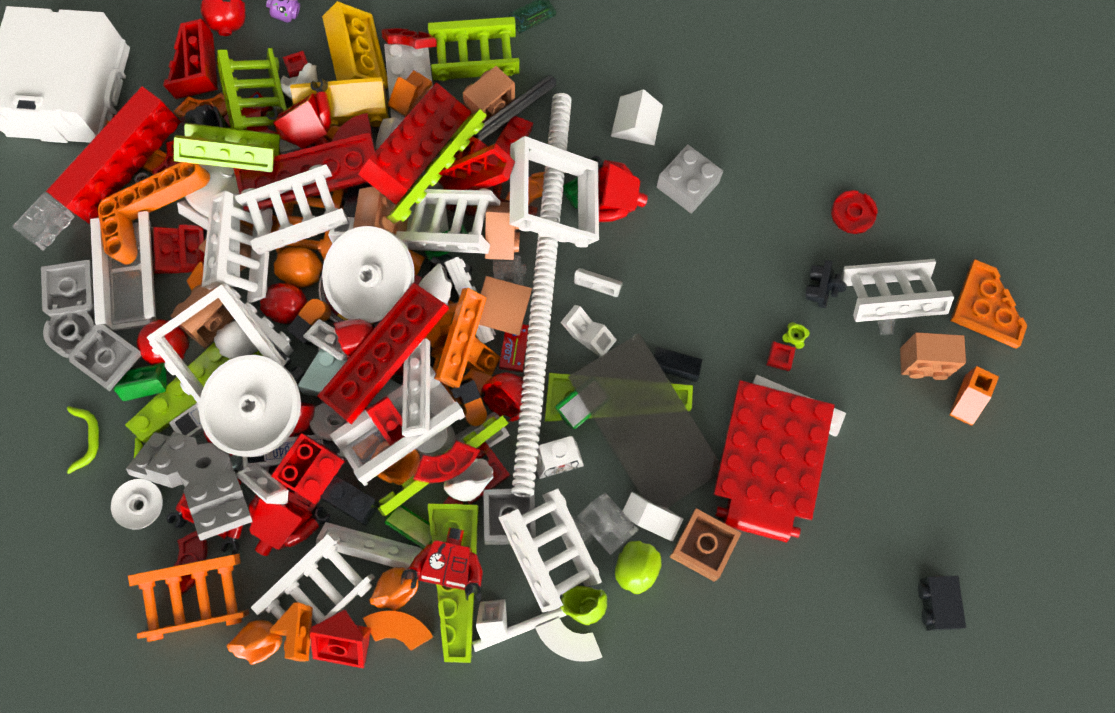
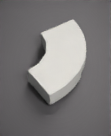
(567, 643)

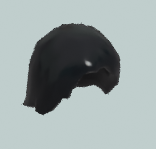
(204, 115)

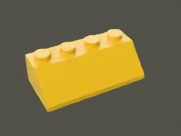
(353, 44)
(350, 99)

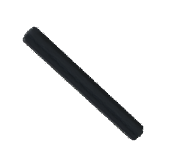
(516, 106)

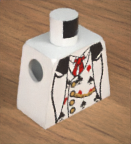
(558, 457)

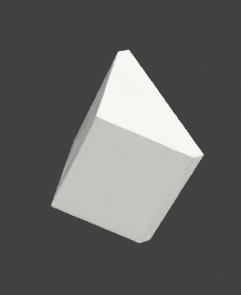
(637, 118)

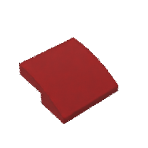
(177, 249)

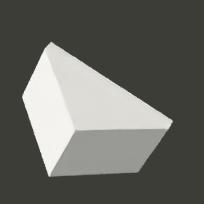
(492, 620)

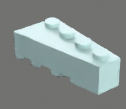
(324, 369)

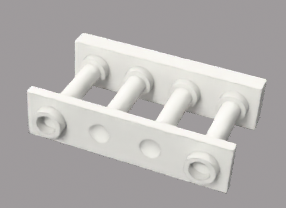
(288, 232)
(453, 240)
(218, 252)
(896, 306)
(528, 556)
(308, 567)

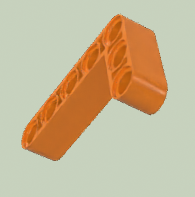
(147, 195)

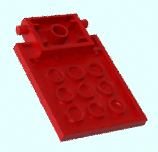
(772, 460)

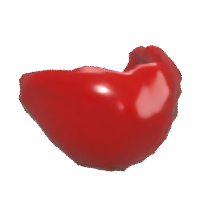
(283, 302)
(352, 334)

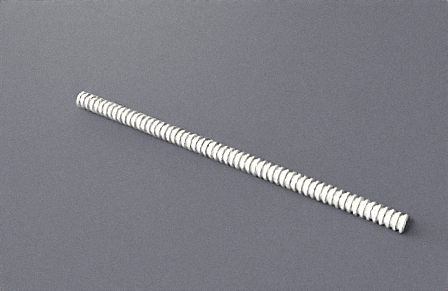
(540, 309)

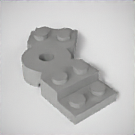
(70, 304)
(205, 472)

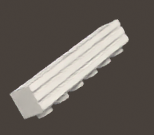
(461, 280)

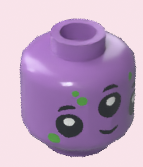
(283, 9)

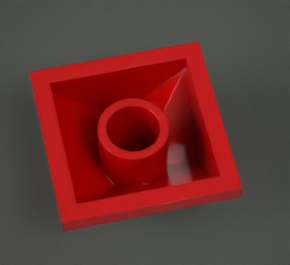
(340, 641)

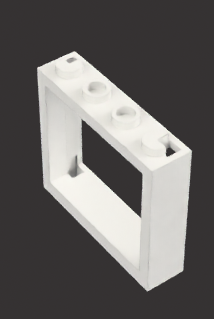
(562, 160)
(175, 364)

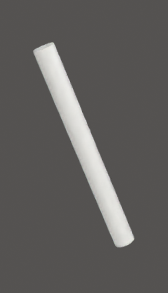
(522, 627)

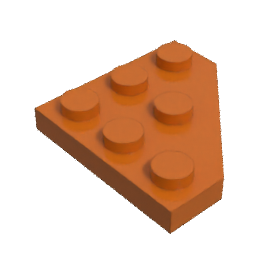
(988, 306)

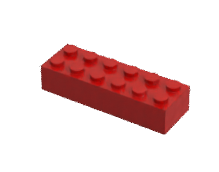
(414, 143)
(114, 154)

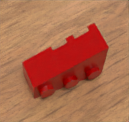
(194, 61)

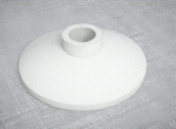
(326, 421)
(128, 496)

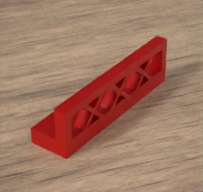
(478, 177)

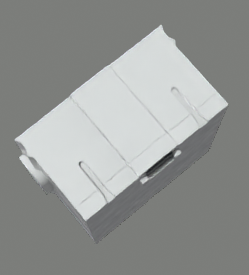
(59, 73)

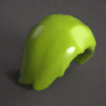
(637, 567)
(584, 604)

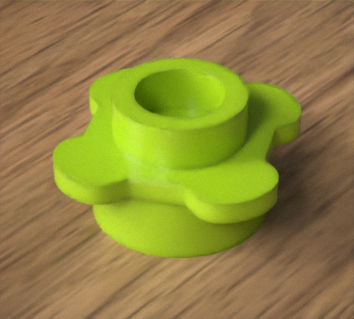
(798, 329)

